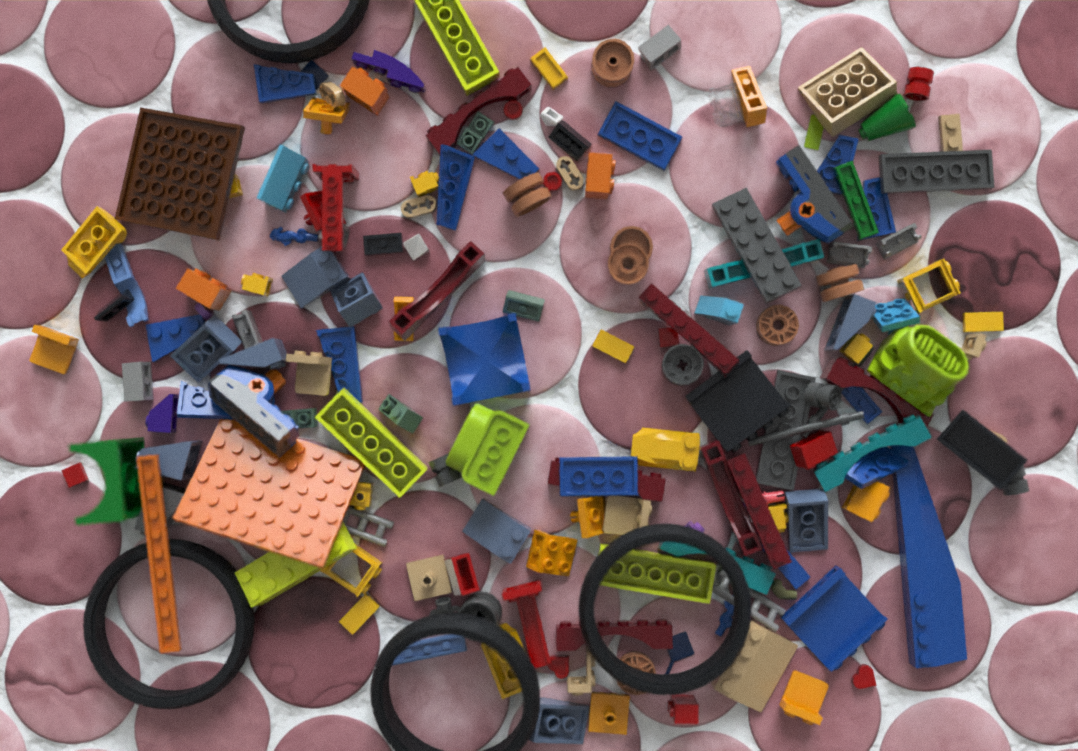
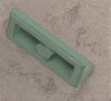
(523, 305)

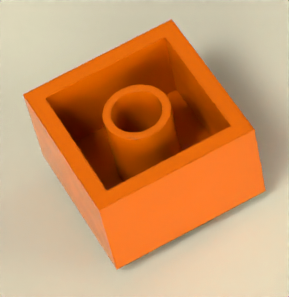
(364, 90)
(598, 175)
(204, 290)

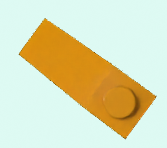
(750, 96)

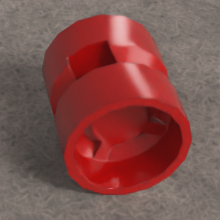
(919, 81)

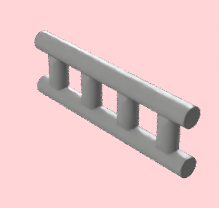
(365, 517)
(758, 599)

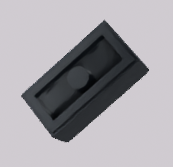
(569, 140)
(115, 306)

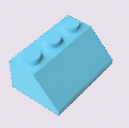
(283, 179)

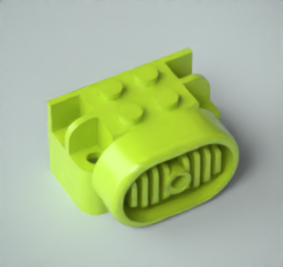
(919, 366)
(486, 447)

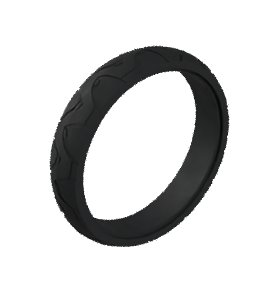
(295, 52)
(458, 625)
(123, 682)
(666, 683)

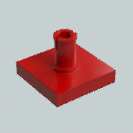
(313, 204)

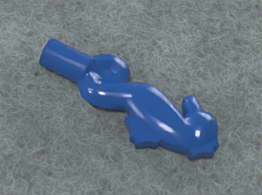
(286, 237)
(725, 619)

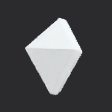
(550, 117)

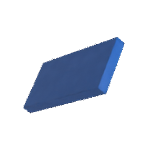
(639, 136)
(598, 476)

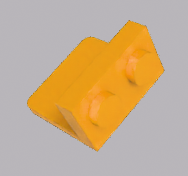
(804, 697)

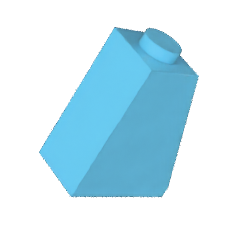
(719, 309)

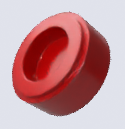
(513, 110)
(552, 181)

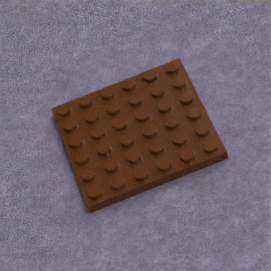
(180, 173)

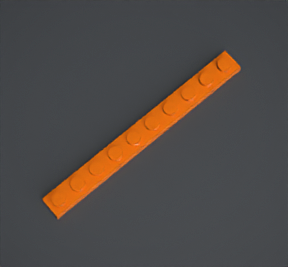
(159, 553)

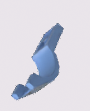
(124, 279)

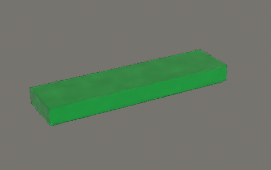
(855, 200)

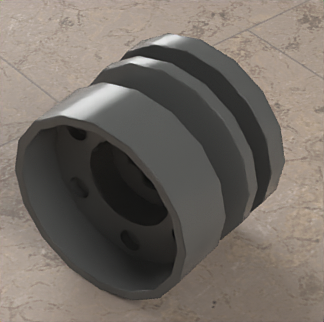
(686, 354)
(483, 602)

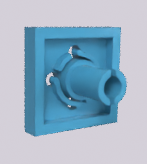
(895, 315)

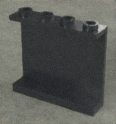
(738, 403)

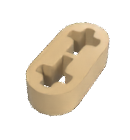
(332, 94)
(573, 171)
(420, 211)

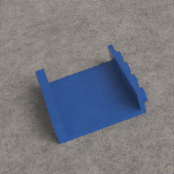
(834, 619)

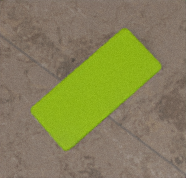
(814, 133)

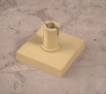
(429, 577)

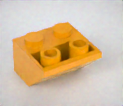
(866, 501)

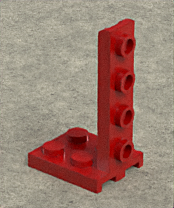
(332, 202)
(525, 596)

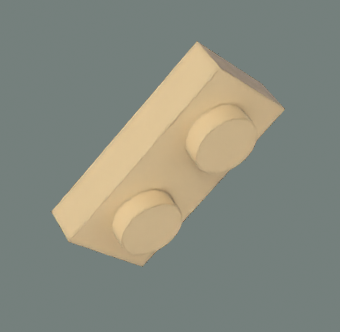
(950, 132)

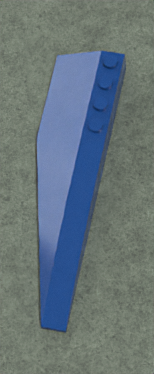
(927, 572)

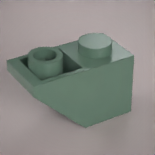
(400, 413)

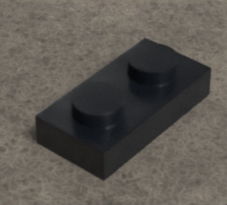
(383, 244)

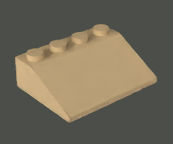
(848, 91)
(756, 668)

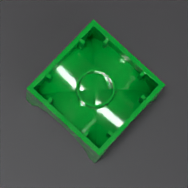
(122, 486)

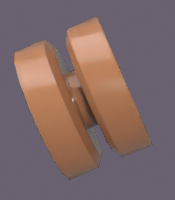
(623, 61)
(527, 194)
(632, 235)
(839, 282)

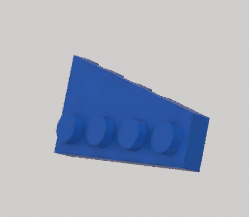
(453, 182)
(342, 348)

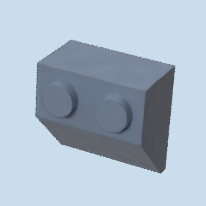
(356, 299)

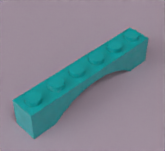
(736, 271)
(909, 433)
(757, 576)

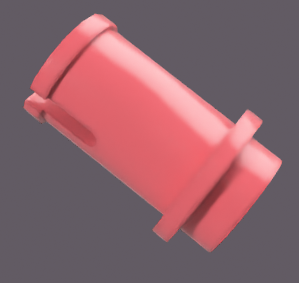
(771, 497)

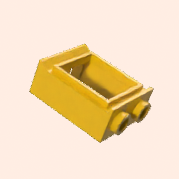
(913, 294)
(364, 584)

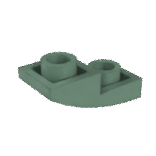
(475, 132)
(303, 417)

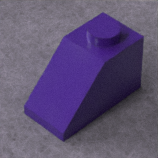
(164, 415)

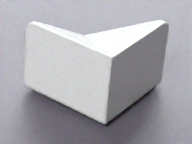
(416, 247)

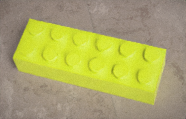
(459, 43)
(371, 442)
(276, 574)
(662, 575)

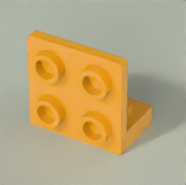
(53, 349)
(551, 553)

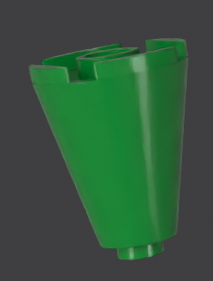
(888, 120)

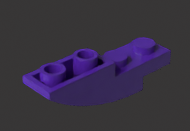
(396, 71)

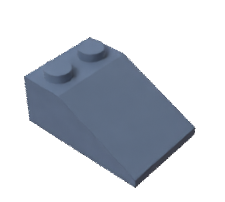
(315, 276)
(851, 318)
(205, 348)
(265, 354)
(807, 520)
(496, 531)
(560, 722)

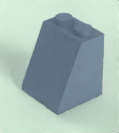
(176, 459)

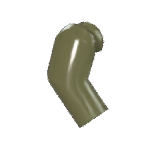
(779, 590)

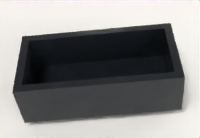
(982, 449)

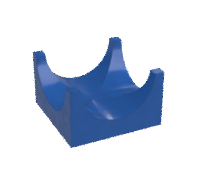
(485, 359)

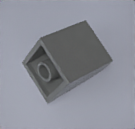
(172, 499)

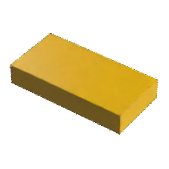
(549, 68)
(983, 321)
(613, 346)
(359, 613)

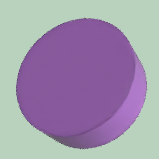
(203, 311)

